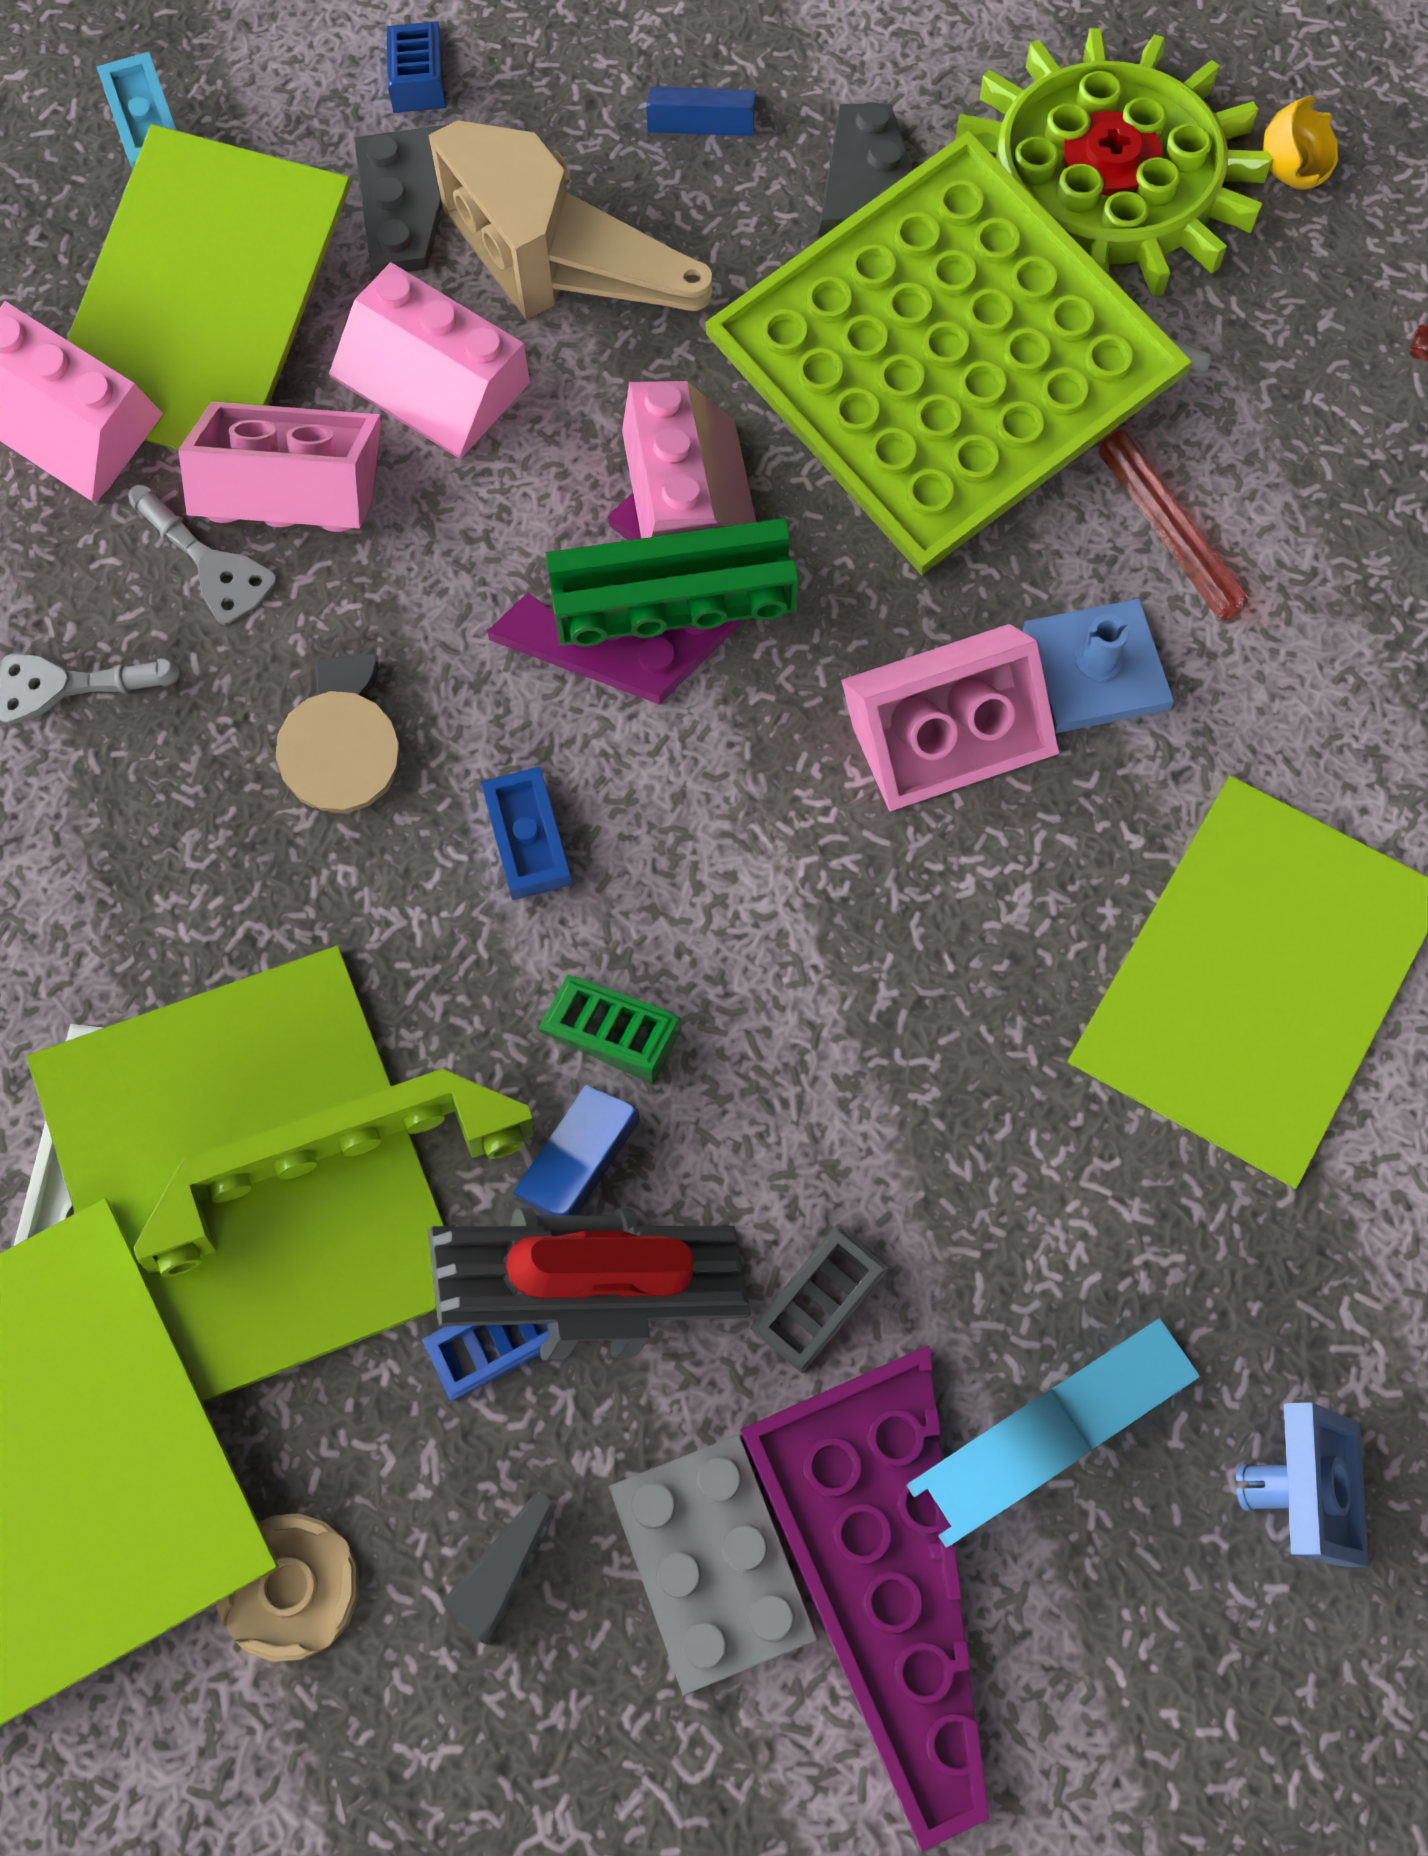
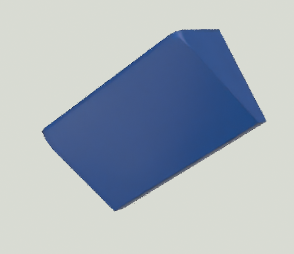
(701, 111)
(578, 1153)

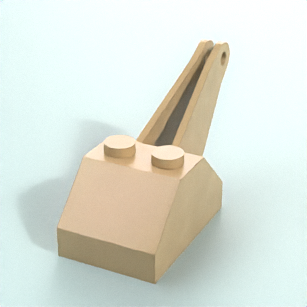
(540, 239)

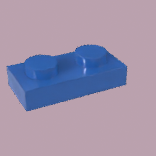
(526, 833)

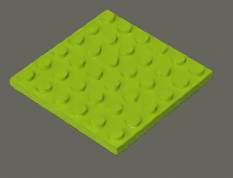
(946, 350)

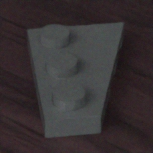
(863, 161)
(399, 197)

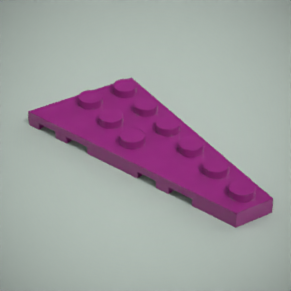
(883, 1578)

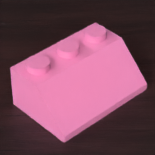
(428, 360)
(67, 407)
(683, 460)
(281, 465)
(952, 715)

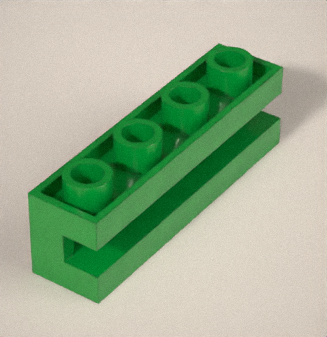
(672, 582)

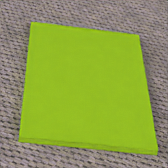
(206, 274)
(1259, 981)

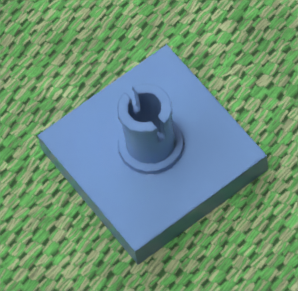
(1100, 665)
(1317, 1485)

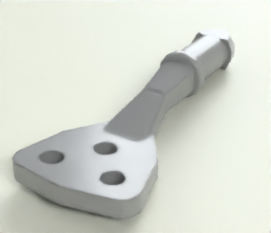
(211, 563)
(58, 683)

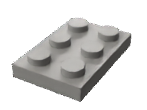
(711, 1564)

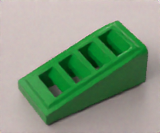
(642, 1065)

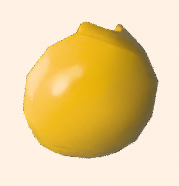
(1301, 145)

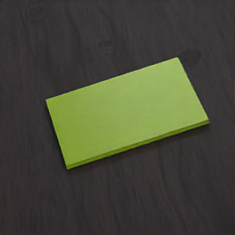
(296, 1258)
(108, 1467)

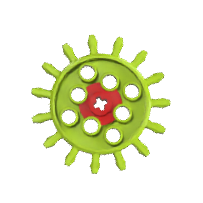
(1122, 159)

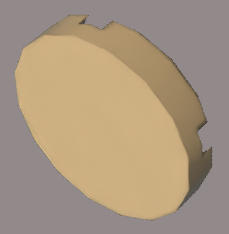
(337, 752)
(314, 1596)

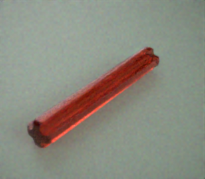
(1173, 525)

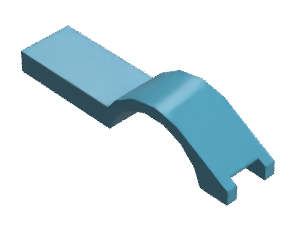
(135, 100)
(1055, 1430)

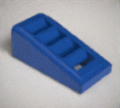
(415, 67)
(447, 1363)

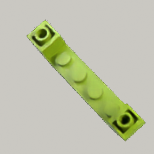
(178, 1227)

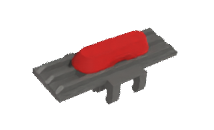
(586, 1277)

